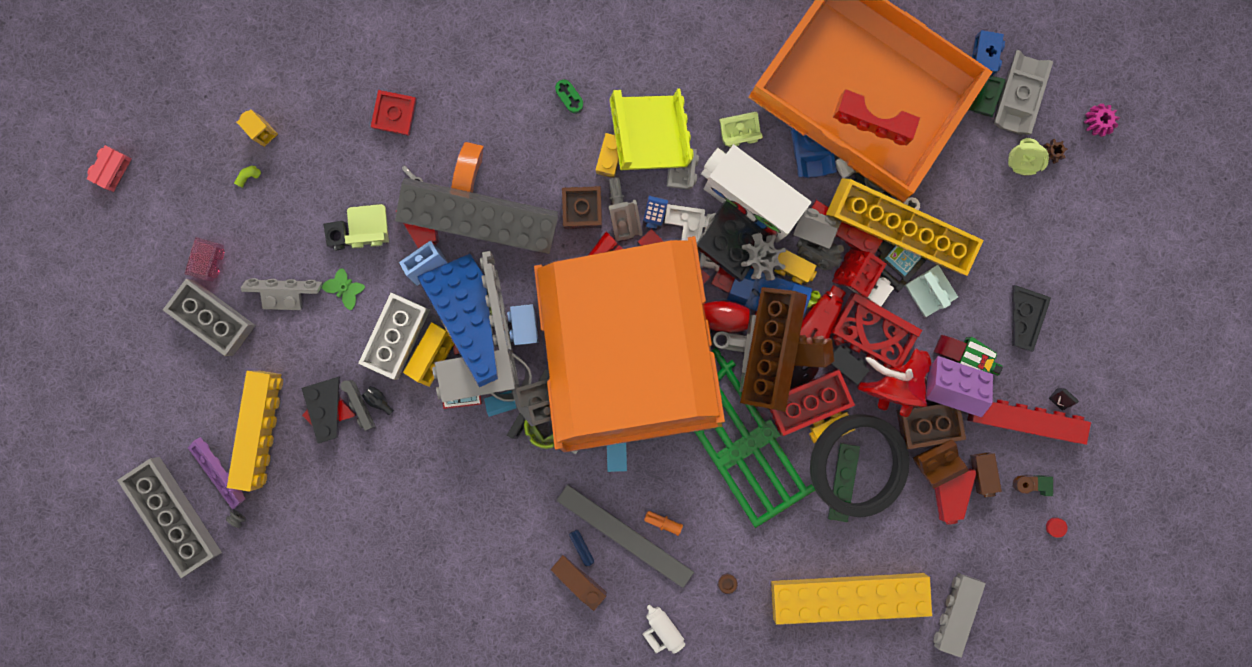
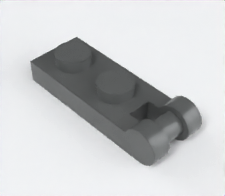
(357, 404)

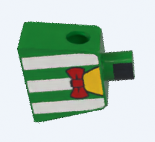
(980, 357)

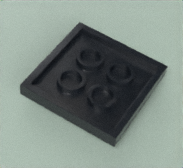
(724, 240)

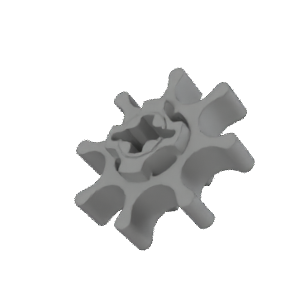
(760, 250)

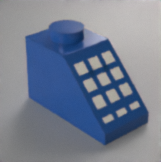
(655, 212)

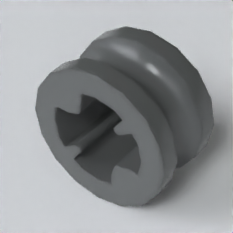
(235, 518)

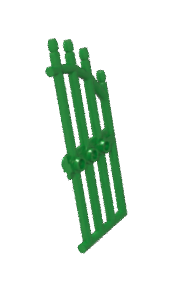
(750, 444)

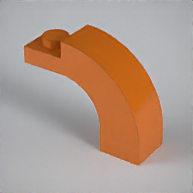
(467, 167)

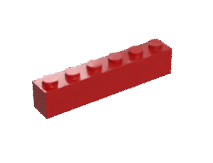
(1035, 421)

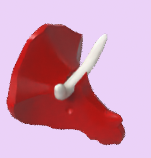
(901, 384)

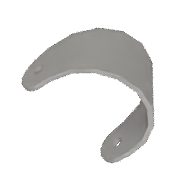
(509, 397)

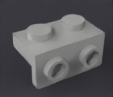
(683, 177)

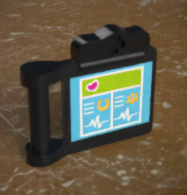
(901, 261)

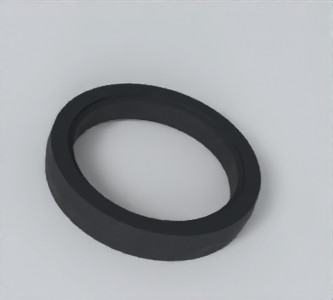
(896, 480)

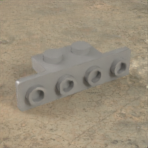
(281, 294)

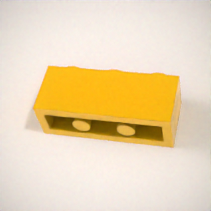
(431, 349)

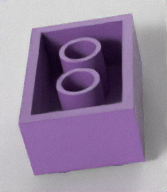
(960, 386)

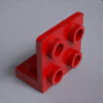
(859, 271)

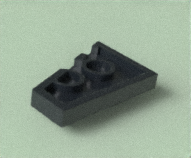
(1027, 316)
(323, 408)

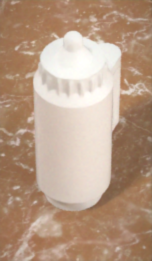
(664, 629)

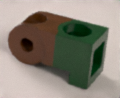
(1029, 483)

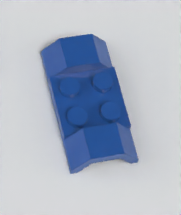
(811, 157)
(742, 291)

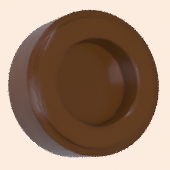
(727, 583)

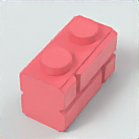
(108, 168)

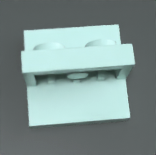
(931, 291)

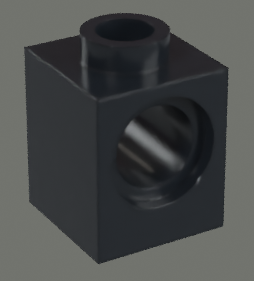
(330, 229)

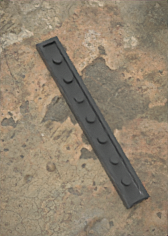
(625, 536)

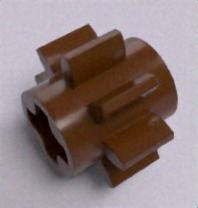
(1059, 150)

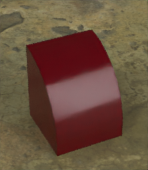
(950, 348)

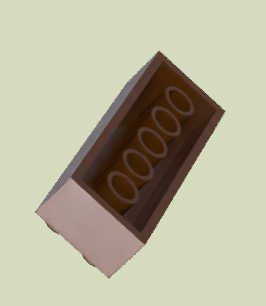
(773, 348)

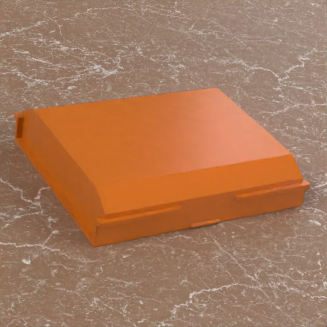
(893, 65)
(628, 346)

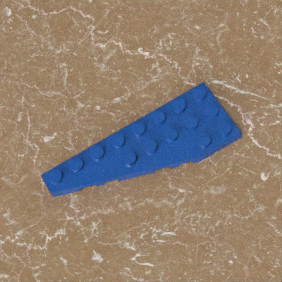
(461, 305)

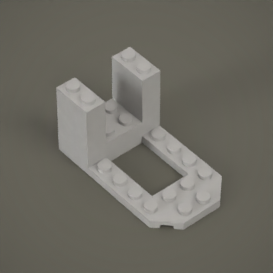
(453, 374)

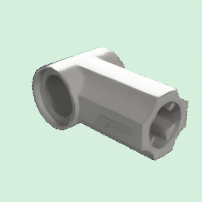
(732, 341)

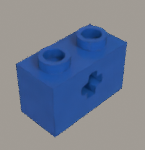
(992, 43)

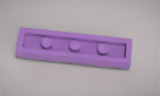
(215, 472)

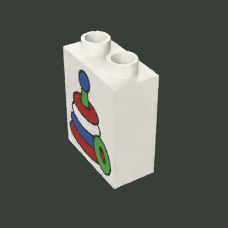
(754, 191)

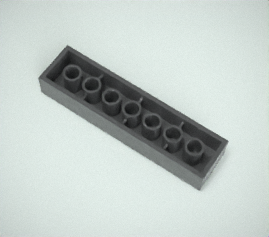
(476, 215)

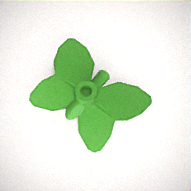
(345, 287)

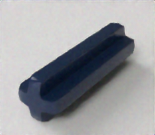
(581, 548)

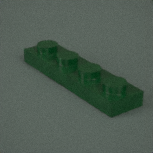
(844, 477)

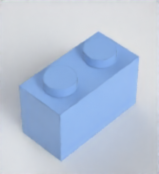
(422, 260)
(523, 324)

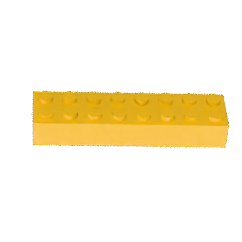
(904, 226)
(851, 598)

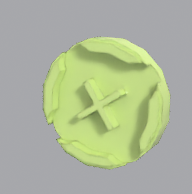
(1028, 157)

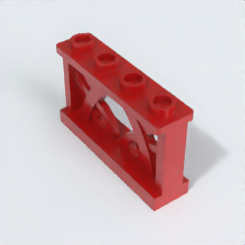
(901, 327)

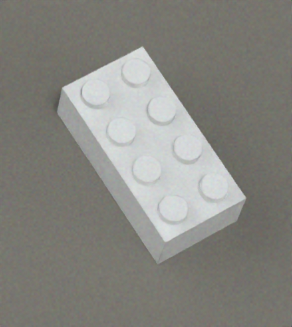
(394, 336)

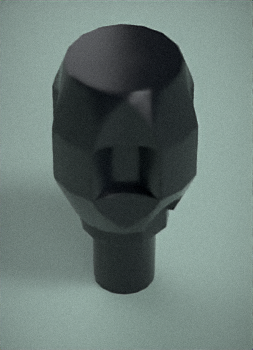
(376, 399)

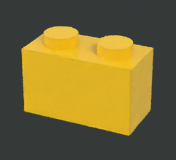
(256, 127)
(608, 157)

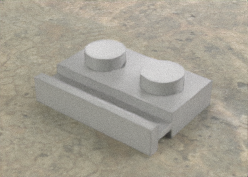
(625, 220)

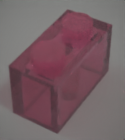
(204, 259)

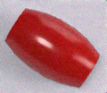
(726, 316)

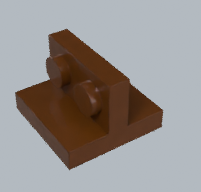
(940, 463)

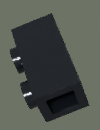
(849, 366)

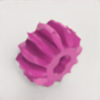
(1095, 121)

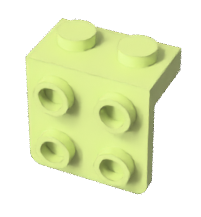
(367, 226)

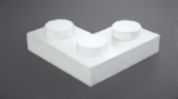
(689, 218)

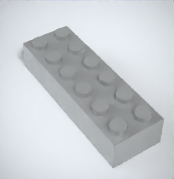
(169, 516)

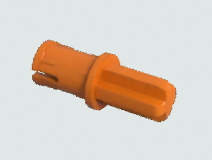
(663, 523)

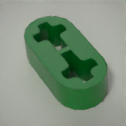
(572, 94)

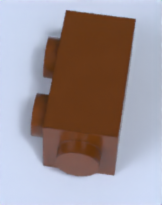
(987, 476)

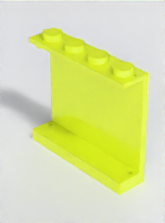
(651, 131)

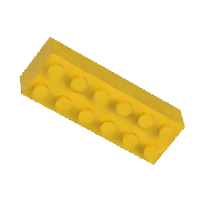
(254, 430)

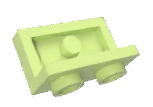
(740, 129)

